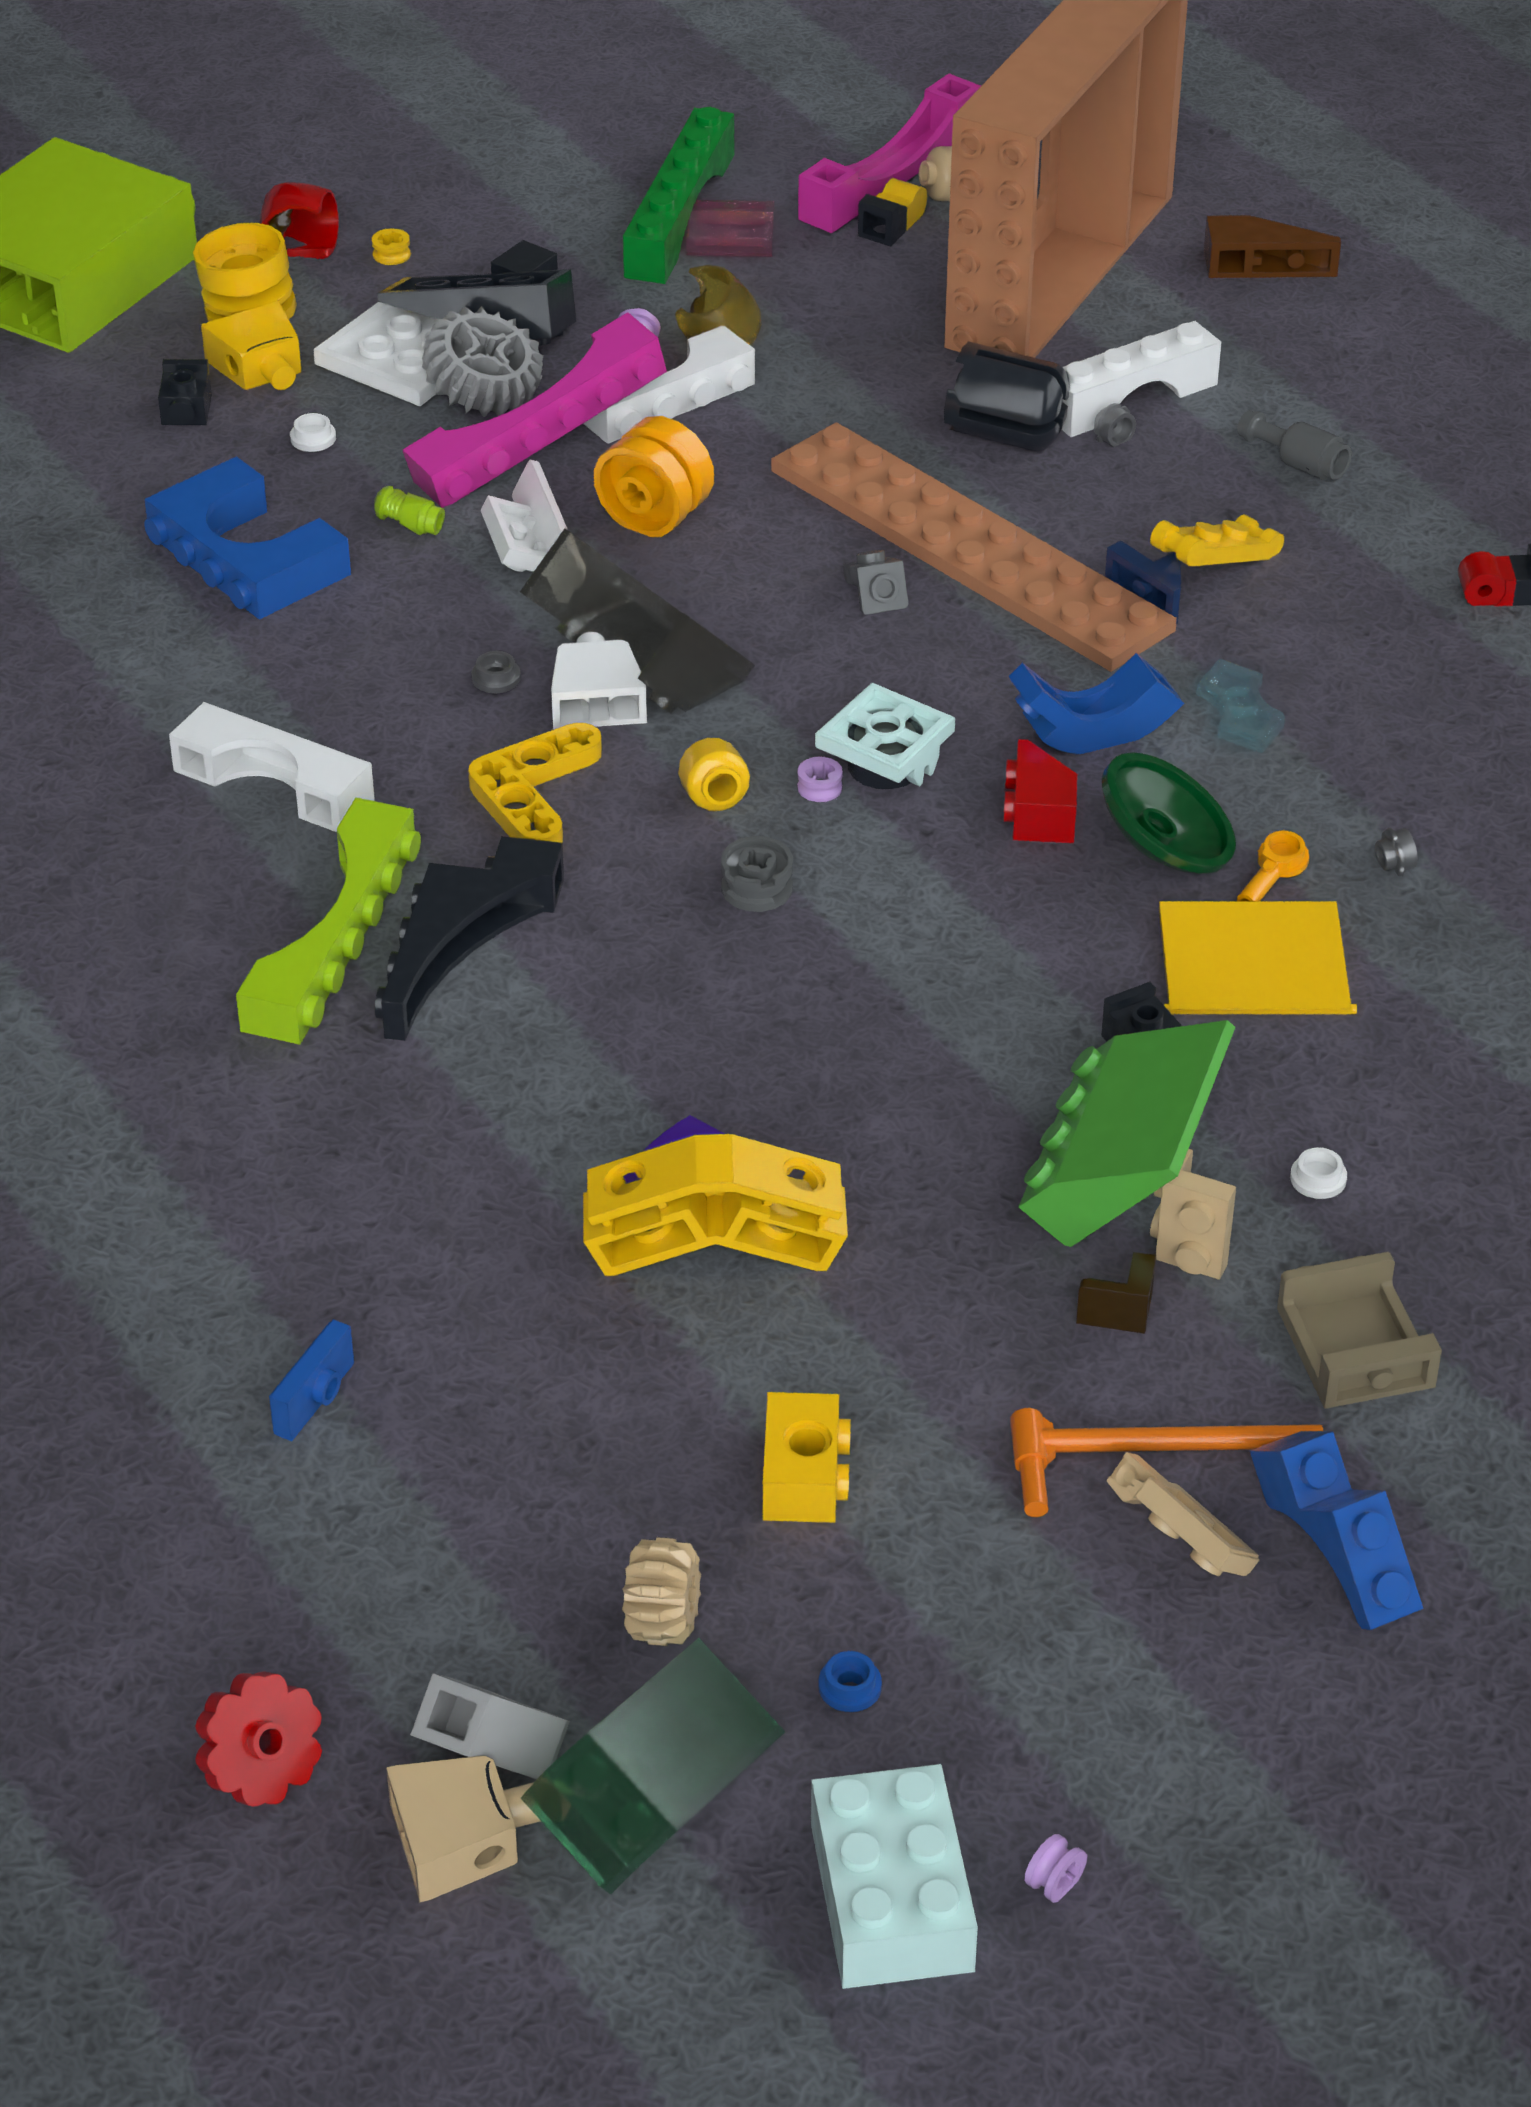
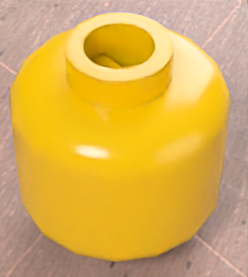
(714, 774)

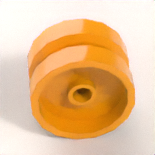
(654, 476)

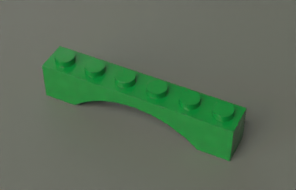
(660, 222)

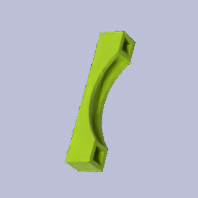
(290, 987)

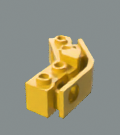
(712, 1194)

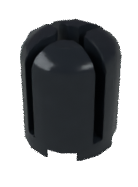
(1007, 397)

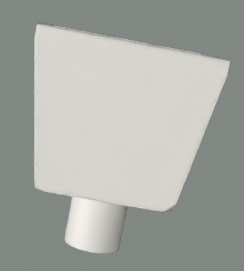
(597, 683)

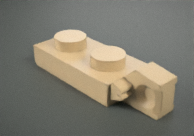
(1182, 1516)

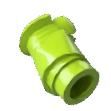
(410, 510)

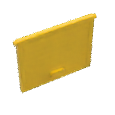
(1254, 957)

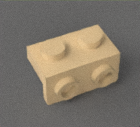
(1194, 1222)

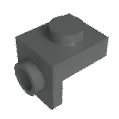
(878, 581)

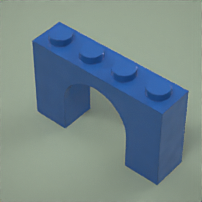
(254, 575)

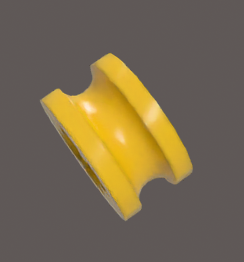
(391, 246)

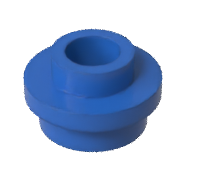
(850, 1667)

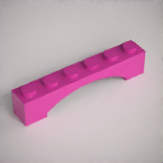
(832, 191)
(463, 459)

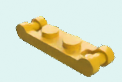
(1218, 543)

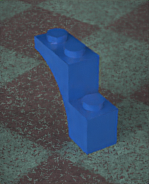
(1350, 1526)

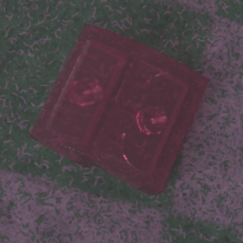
(731, 228)

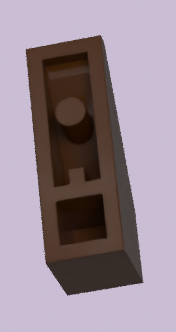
(1266, 249)

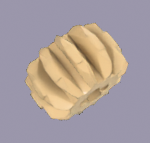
(661, 1591)

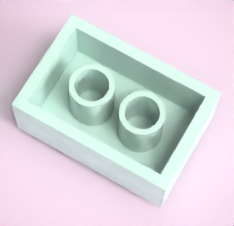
(893, 1876)

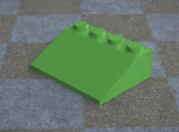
(1122, 1126)

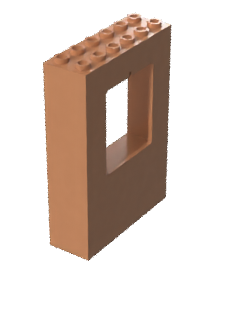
(1105, 102)

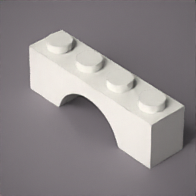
(1180, 358)
(714, 368)
(226, 746)

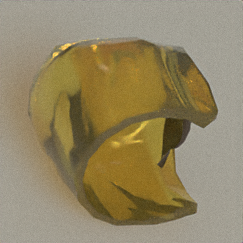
(721, 303)

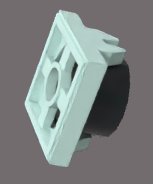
(885, 739)

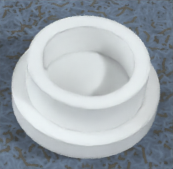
(312, 433)
(1319, 1173)

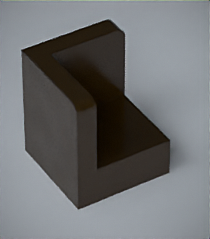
(1116, 1303)

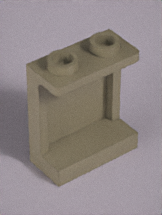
(1355, 1331)

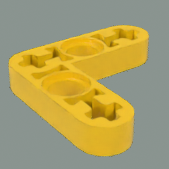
(565, 752)

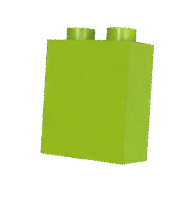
(85, 240)

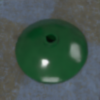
(1167, 814)

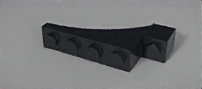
(459, 912)

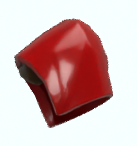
(304, 214)

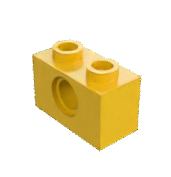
(802, 1457)

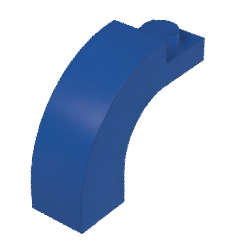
(1101, 717)

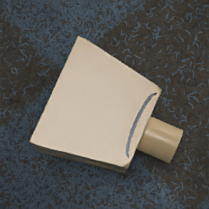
(455, 1821)

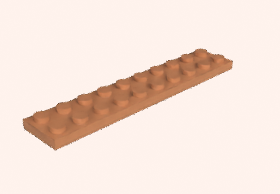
(975, 546)

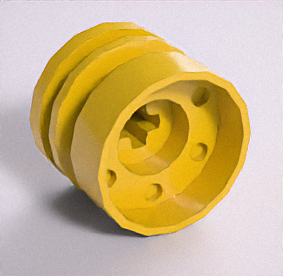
(243, 269)

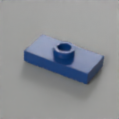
(312, 1380)

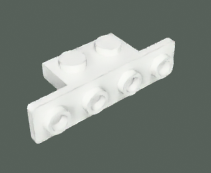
(529, 525)

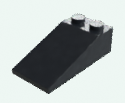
(535, 298)

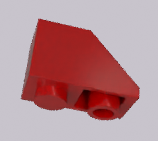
(1043, 796)

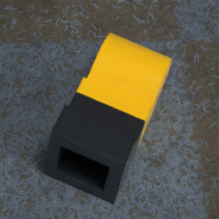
(895, 208)

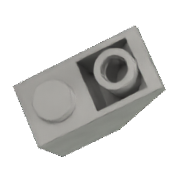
(489, 1725)

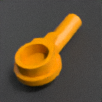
(1278, 856)

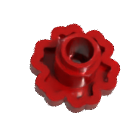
(258, 1738)

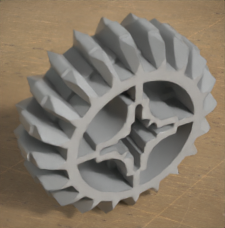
(482, 361)

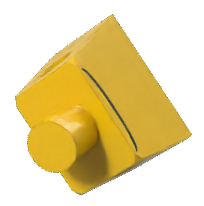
(254, 347)

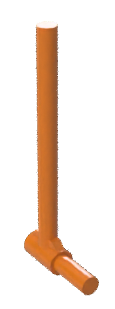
(1038, 1442)

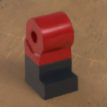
(1501, 579)

